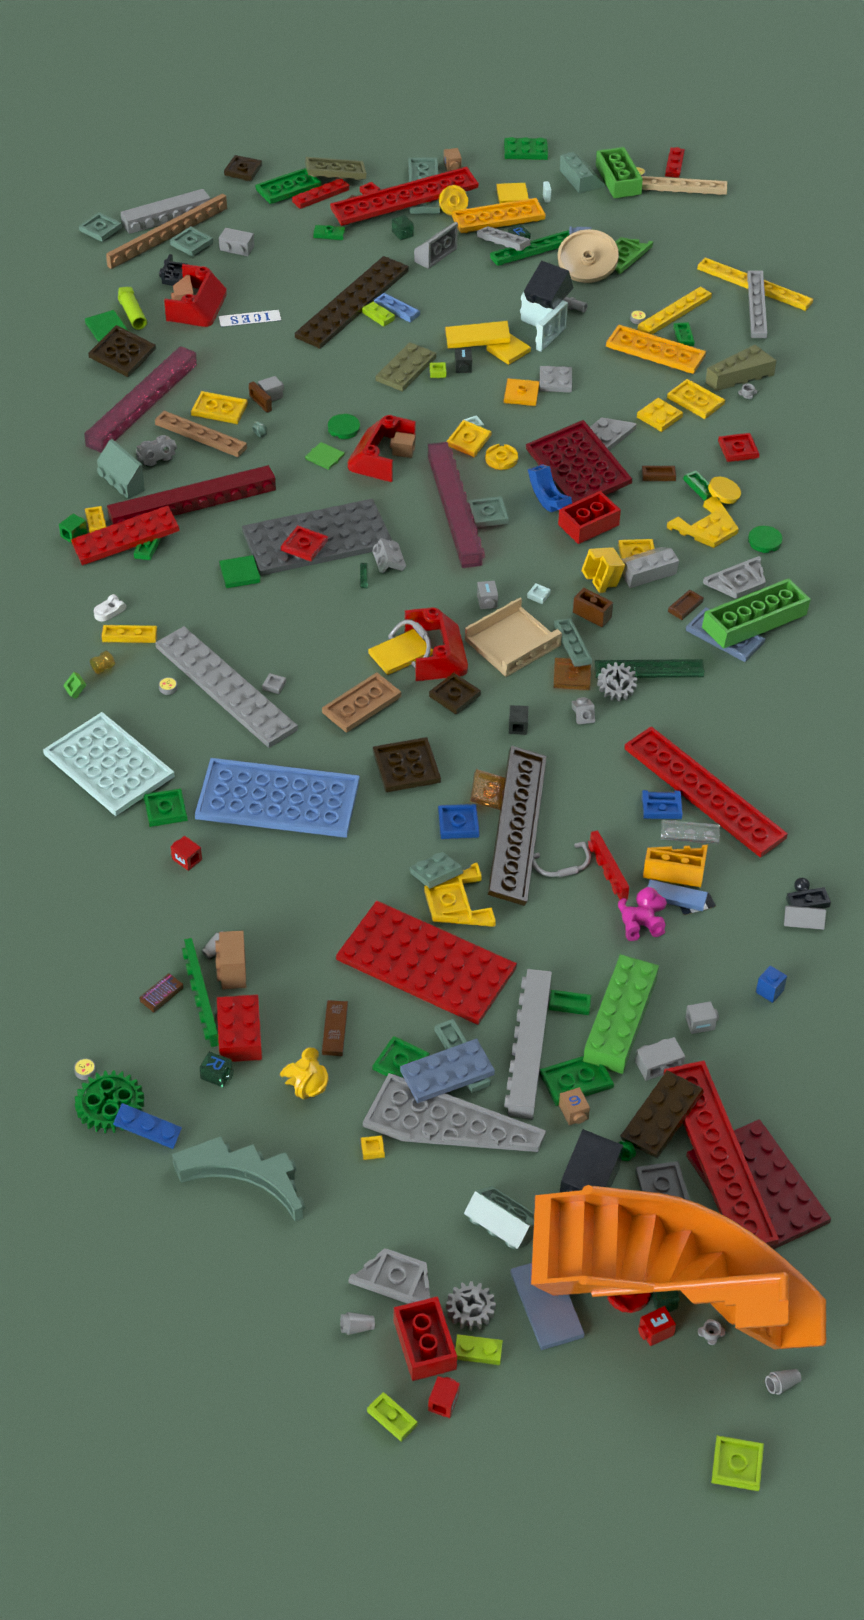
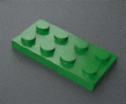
(287, 186)

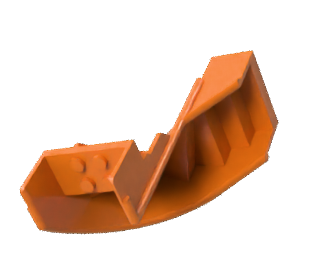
(658, 1242)

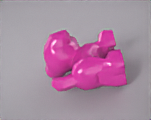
(649, 902)

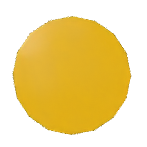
(453, 199)
(501, 457)
(724, 489)

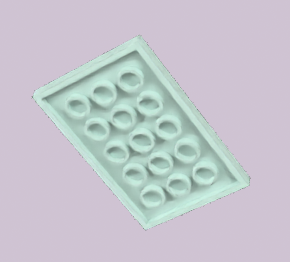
(108, 763)

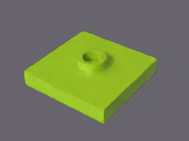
(737, 1463)

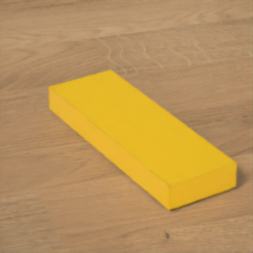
(129, 633)

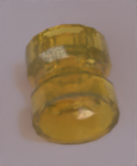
(102, 662)

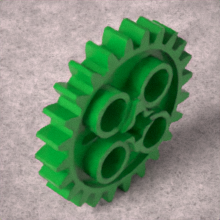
(108, 1100)

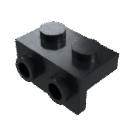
(171, 271)

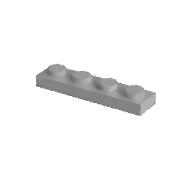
(504, 238)

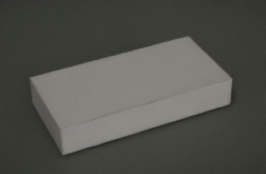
(804, 917)

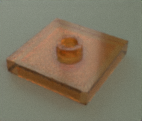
(571, 677)
(487, 789)

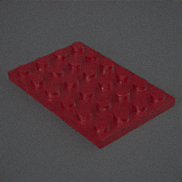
(579, 462)
(784, 1192)

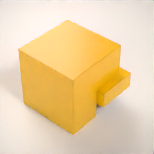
(603, 567)

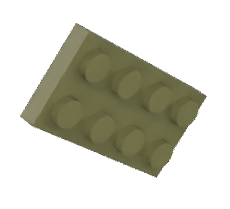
(335, 168)
(406, 366)

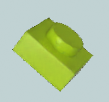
(437, 370)

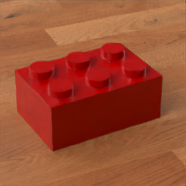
(589, 517)
(239, 1028)
(425, 1338)

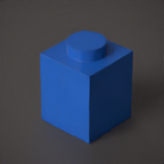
(771, 984)

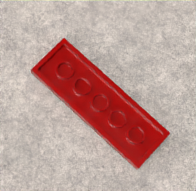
(125, 535)

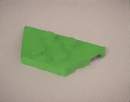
(630, 251)

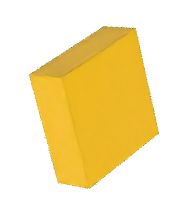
(372, 1147)

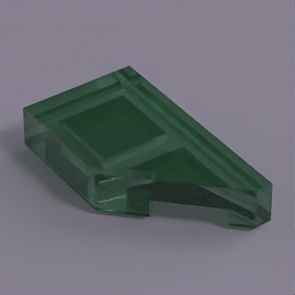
(363, 575)

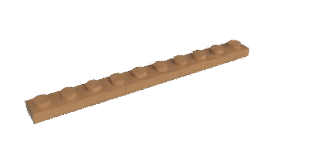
(166, 231)

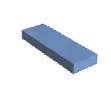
(397, 307)
(680, 895)

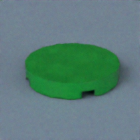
(343, 426)
(765, 539)

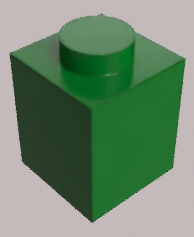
(72, 527)

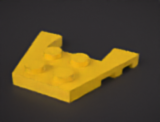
(710, 530)
(450, 903)

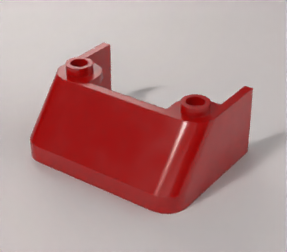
(198, 308)
(366, 458)
(446, 658)

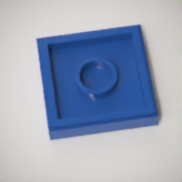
(458, 821)

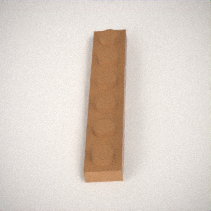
(201, 433)

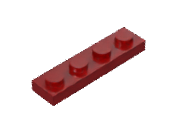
(320, 193)
(610, 867)

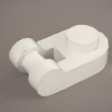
(104, 611)

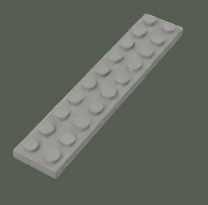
(226, 687)

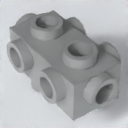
(153, 451)

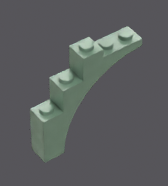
(246, 1164)

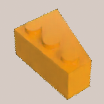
(675, 865)

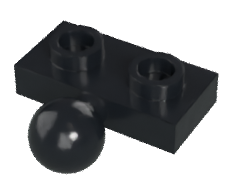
(808, 898)

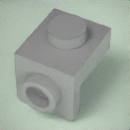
(584, 710)

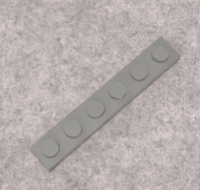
(757, 304)

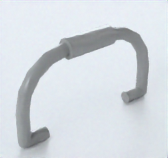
(421, 631)
(567, 871)

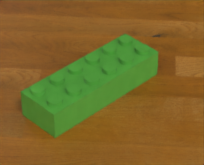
(756, 613)
(621, 1013)

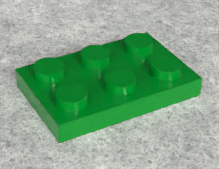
(525, 148)

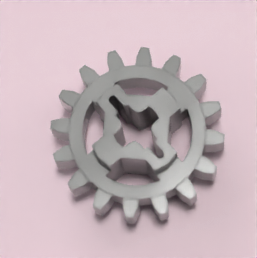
(610, 685)
(471, 1306)

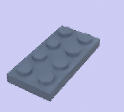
(447, 1070)

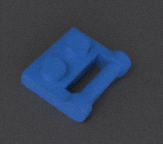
(661, 805)

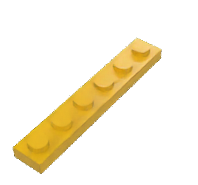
(675, 311)

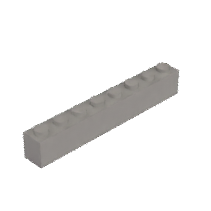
(529, 1044)

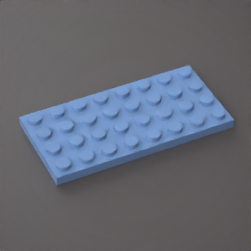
(277, 797)

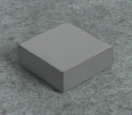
(274, 683)

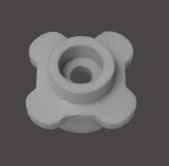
(747, 391)
(711, 1325)

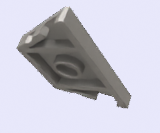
(612, 431)
(738, 579)
(394, 1277)

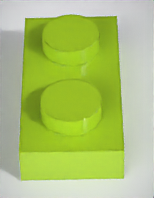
(378, 314)
(478, 1349)
(392, 1416)

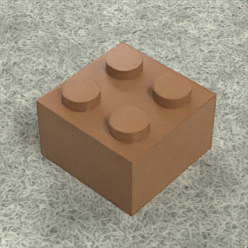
(231, 959)

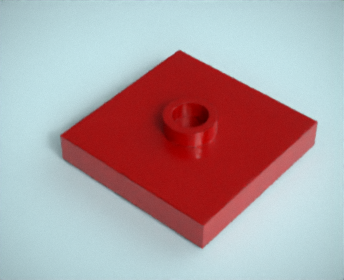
(738, 447)
(304, 543)

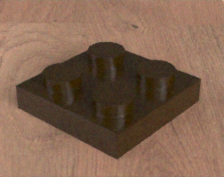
(243, 168)
(454, 693)

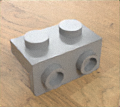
(388, 554)

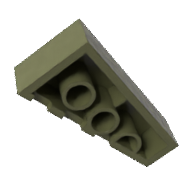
(740, 367)

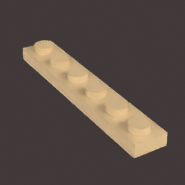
(684, 185)

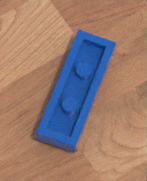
(147, 1126)

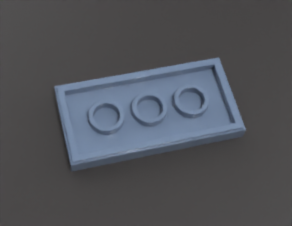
(741, 650)
(550, 1316)

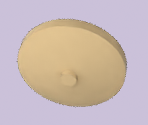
(588, 255)

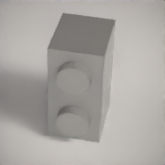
(236, 241)
(659, 1056)

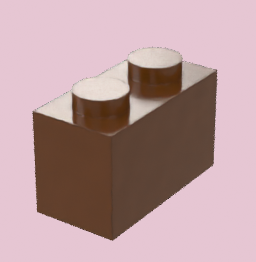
(592, 607)

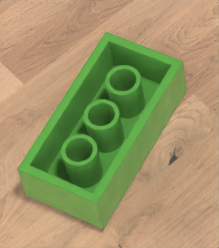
(619, 172)

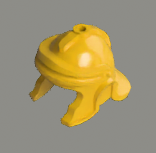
(306, 1075)

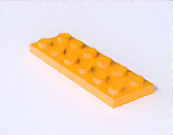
(498, 215)
(656, 349)

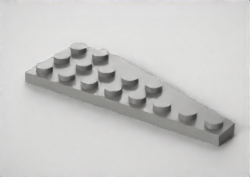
(446, 1121)

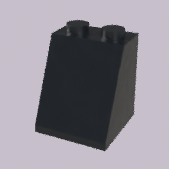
(548, 285)
(592, 1163)

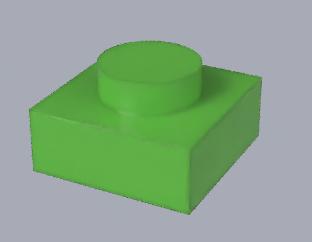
(74, 685)

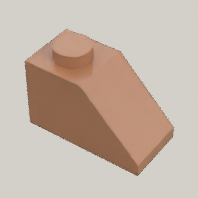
(182, 288)

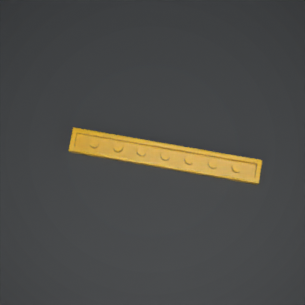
(740, 278)

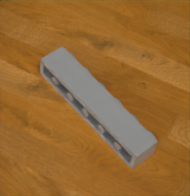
(161, 211)

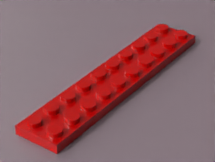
(401, 196)
(706, 791)
(723, 1158)

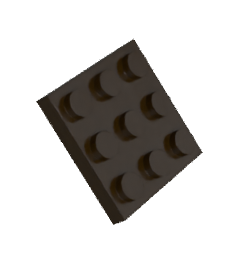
(122, 351)
(406, 764)

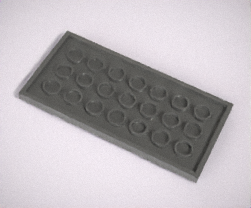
(349, 527)

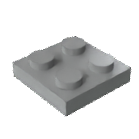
(555, 379)

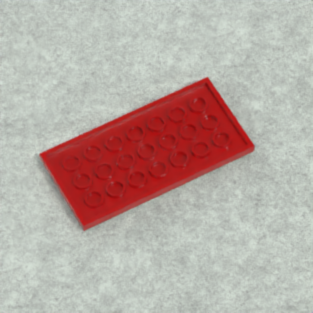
(427, 962)

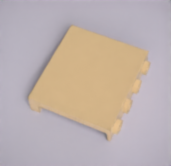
(511, 638)

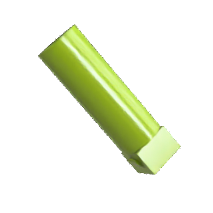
(132, 308)

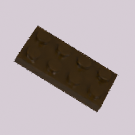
(662, 1114)

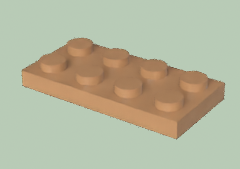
(361, 702)

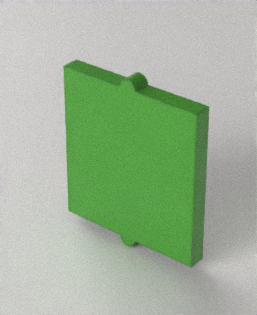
(324, 455)

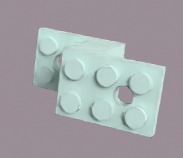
(546, 320)

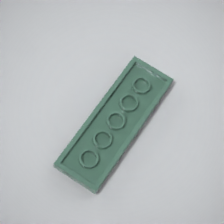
(419, 169)

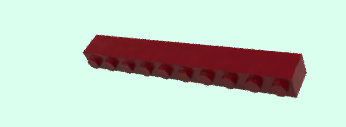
(197, 495)

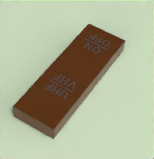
(335, 1028)

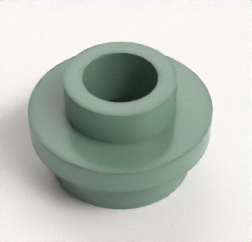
(259, 429)

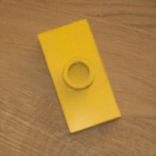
(95, 518)

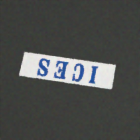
(248, 318)

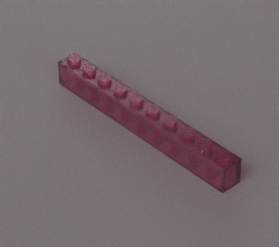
(140, 399)
(455, 505)

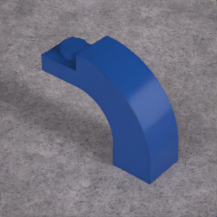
(545, 489)

